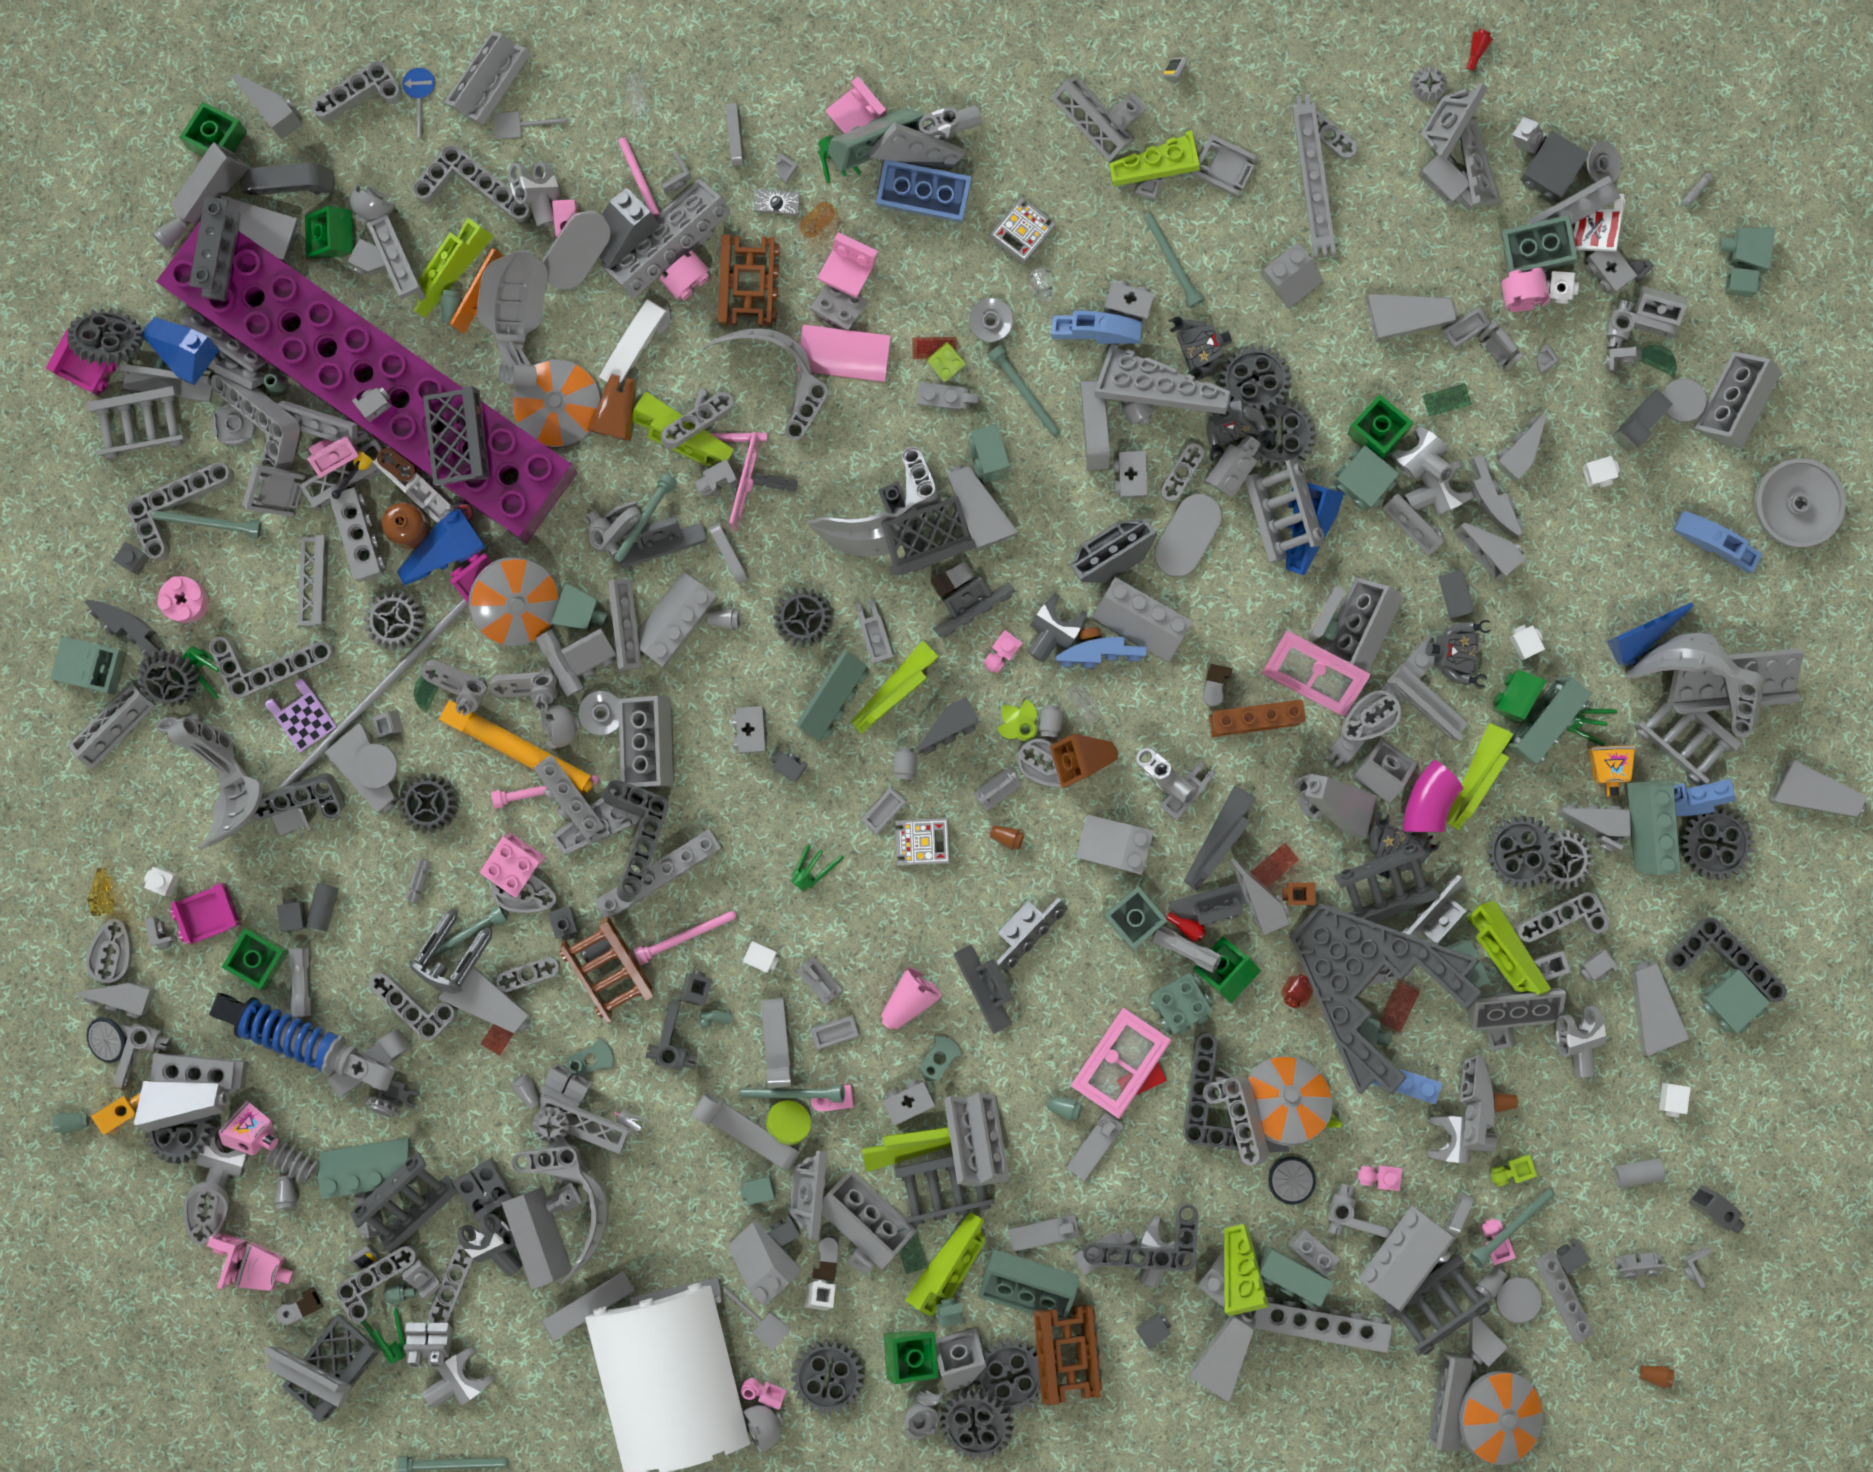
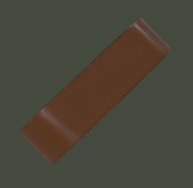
(399, 461)

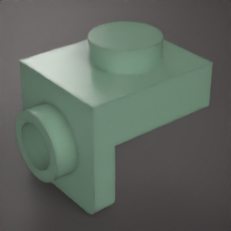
(949, 1312)

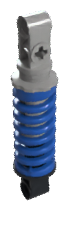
(300, 1042)

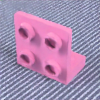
(855, 107)
(848, 265)
(512, 864)
(235, 1248)

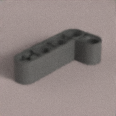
(288, 178)
(295, 800)

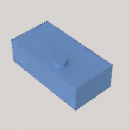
(923, 191)

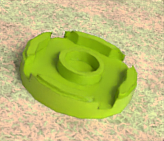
(788, 1122)

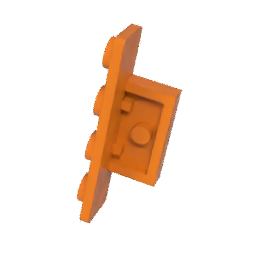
(468, 306)

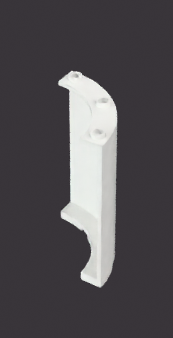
(668, 1381)

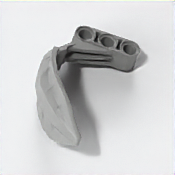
(511, 308)
(805, 381)
(866, 535)
(1702, 653)
(239, 793)
(574, 1172)

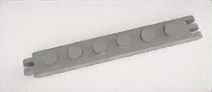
(1313, 176)
(1418, 664)

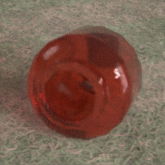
(1297, 991)

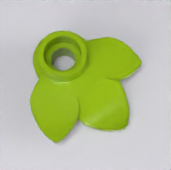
(1016, 719)

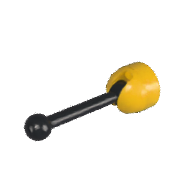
(361, 462)

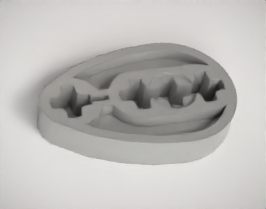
(1366, 705)
(1034, 772)
(530, 903)
(97, 952)
(194, 1207)

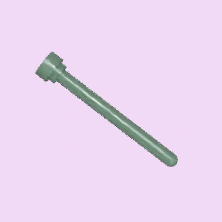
(1192, 295)
(999, 357)
(665, 485)
(249, 528)
(495, 917)
(835, 1093)
(1482, 1255)
(408, 1465)

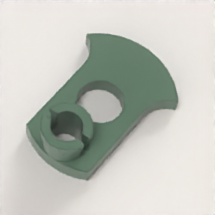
(948, 1049)
(602, 1052)

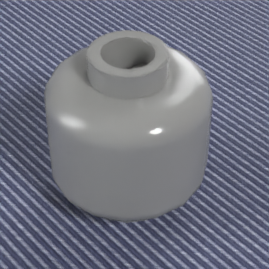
(1137, 412)

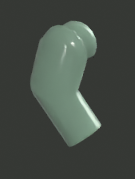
(714, 1015)

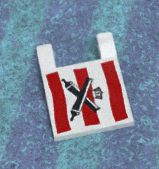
(1601, 229)

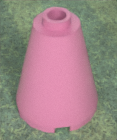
(909, 999)

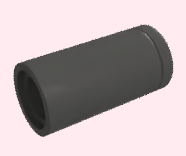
(322, 907)

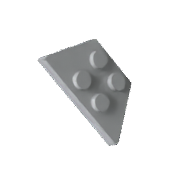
(1451, 119)
(807, 1193)

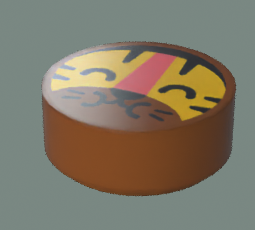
(1090, 634)

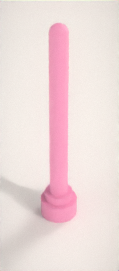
(502, 798)
(644, 953)

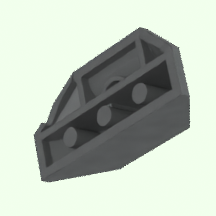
(1113, 551)

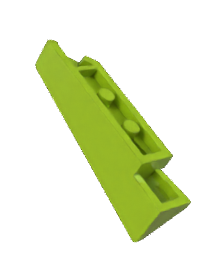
(450, 263)
(657, 416)
(897, 687)
(1481, 774)
(1506, 949)
(905, 1146)
(948, 1267)

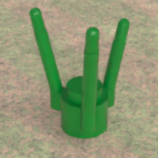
(823, 152)
(199, 658)
(1580, 720)
(803, 878)
(392, 1351)

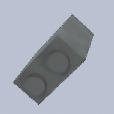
(1554, 167)

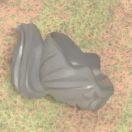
(921, 1417)

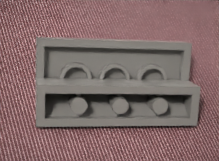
(487, 78)
(976, 1140)
(536, 1238)

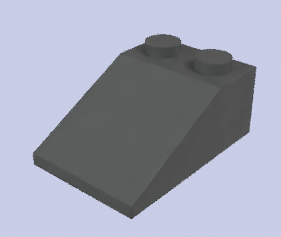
(629, 226)

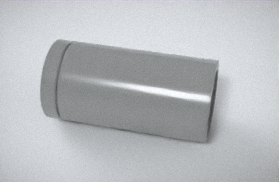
(1639, 1173)

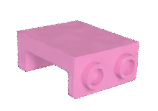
(331, 455)

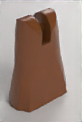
(615, 410)

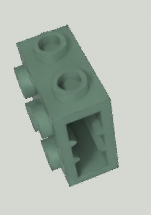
(1365, 478)
(1734, 1001)
(1181, 1004)

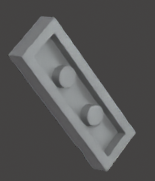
(1409, 520)
(1094, 1146)
(1044, 1232)

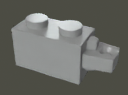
(1447, 182)
(1234, 466)

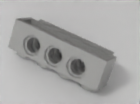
(349, 528)
(234, 1070)

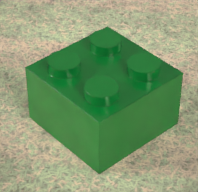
(211, 126)
(1380, 427)
(255, 959)

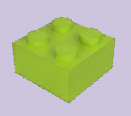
(946, 361)

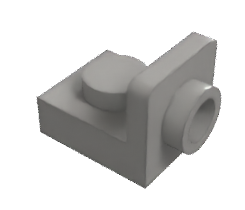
(1625, 355)
(155, 930)
(421, 1278)

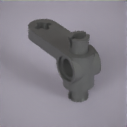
(682, 1059)

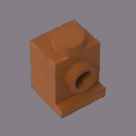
(1307, 890)

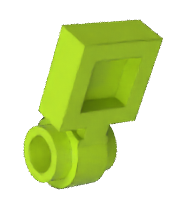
(1519, 1169)

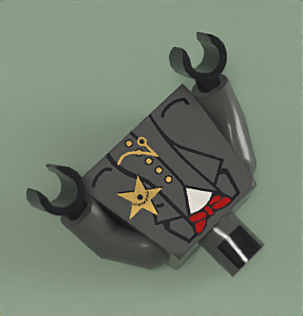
(1200, 345)
(1236, 425)
(1458, 653)
(1388, 839)

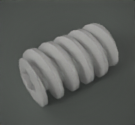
(291, 1162)

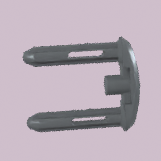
(436, 976)

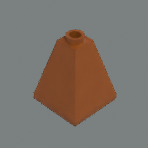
(1081, 757)

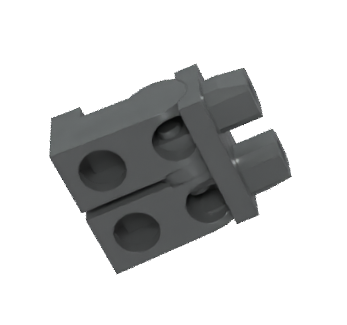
(483, 1189)

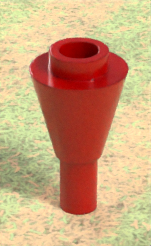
(1479, 44)
(1189, 928)

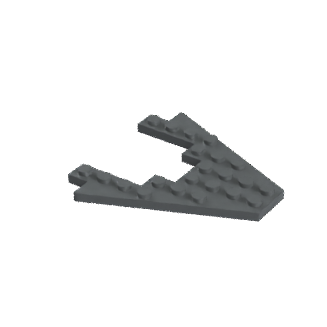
(1344, 957)

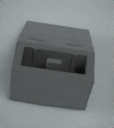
(954, 720)

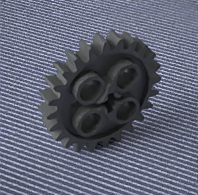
(104, 337)
(1248, 362)
(1300, 435)
(1713, 863)
(1527, 872)
(178, 1147)
(1003, 1354)
(847, 1381)
(996, 1423)

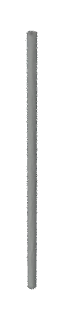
(381, 687)

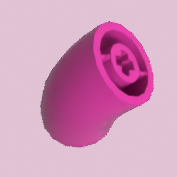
(1431, 799)

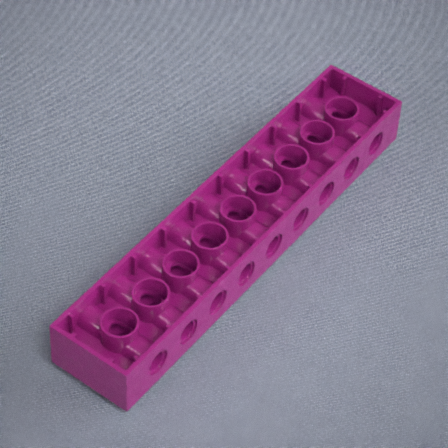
(401, 373)

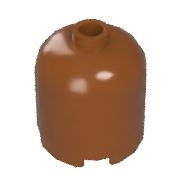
(414, 527)

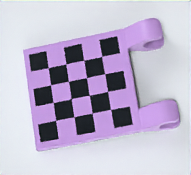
(304, 719)

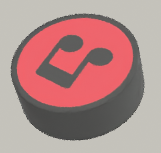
(465, 507)

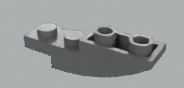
(893, 500)
(121, 621)

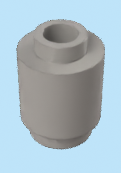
(1051, 721)
(905, 763)

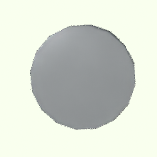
(1687, 400)
(232, 426)
(375, 766)
(1518, 1299)

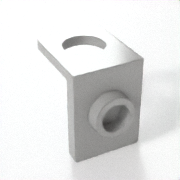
(677, 182)
(290, 821)
(1608, 844)
(860, 1262)
(1690, 1270)

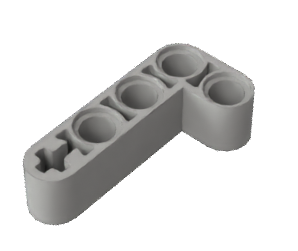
(354, 96)
(1095, 427)
(1558, 921)
(408, 1003)
(776, 1043)
(386, 1051)
(1239, 1121)
(379, 1275)

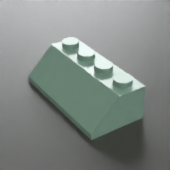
(853, 147)
(832, 696)
(1548, 719)
(1654, 827)
(360, 1167)
(1028, 1285)

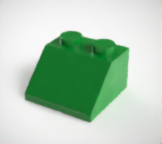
(329, 233)
(1518, 695)
(1233, 972)
(910, 1356)

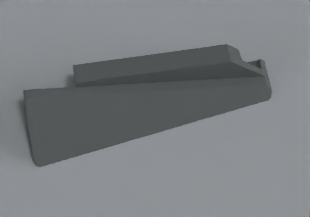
(1221, 837)

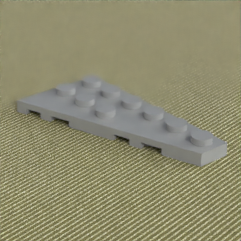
(1154, 383)

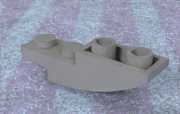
(1496, 506)
(1478, 1095)

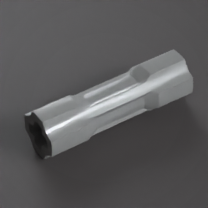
(552, 650)
(1200, 955)
(299, 969)

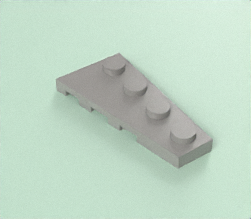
(914, 147)
(1479, 172)
(613, 819)

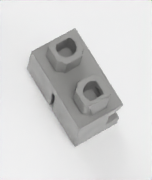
(716, 478)
(560, 1078)
(429, 1342)

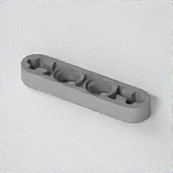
(695, 418)
(449, 1283)

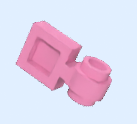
(1006, 647)
(1387, 1177)
(1504, 1251)
(769, 1394)

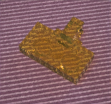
(99, 897)

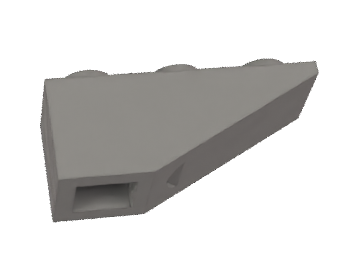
(1523, 452)
(1610, 822)
(128, 997)

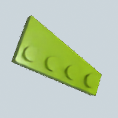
(1169, 159)
(1242, 1276)

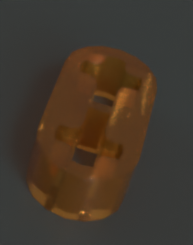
(821, 223)

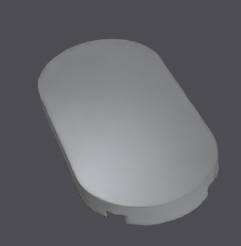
(576, 249)
(1188, 535)

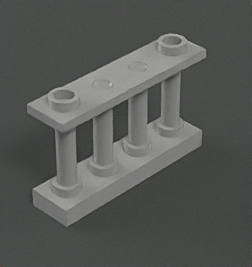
(123, 405)
(1264, 513)
(1708, 727)

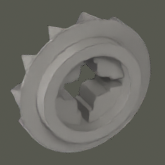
(1422, 91)
(382, 1107)
(558, 1118)

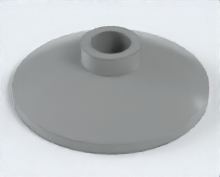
(1603, 161)
(988, 309)
(589, 713)

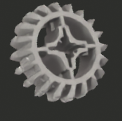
(390, 630)
(1564, 870)

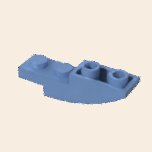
(1101, 326)
(1719, 540)
(1090, 652)
(1703, 798)
(1418, 1087)

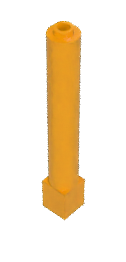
(510, 744)

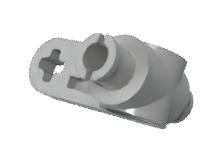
(1632, 320)
(608, 535)
(537, 684)
(468, 688)
(154, 1041)
(1337, 1224)

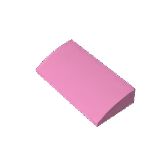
(846, 352)

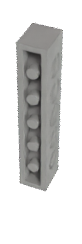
(663, 872)
(1377, 1340)

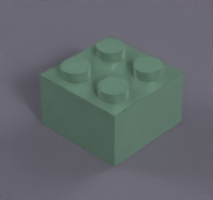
(1135, 917)

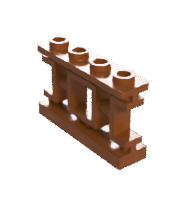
(731, 281)
(1257, 718)
(1050, 1354)

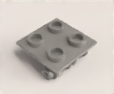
(838, 307)

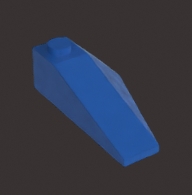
(181, 348)
(1326, 506)
(448, 541)
(1638, 640)

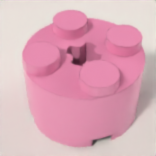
(685, 275)
(1525, 290)
(170, 600)

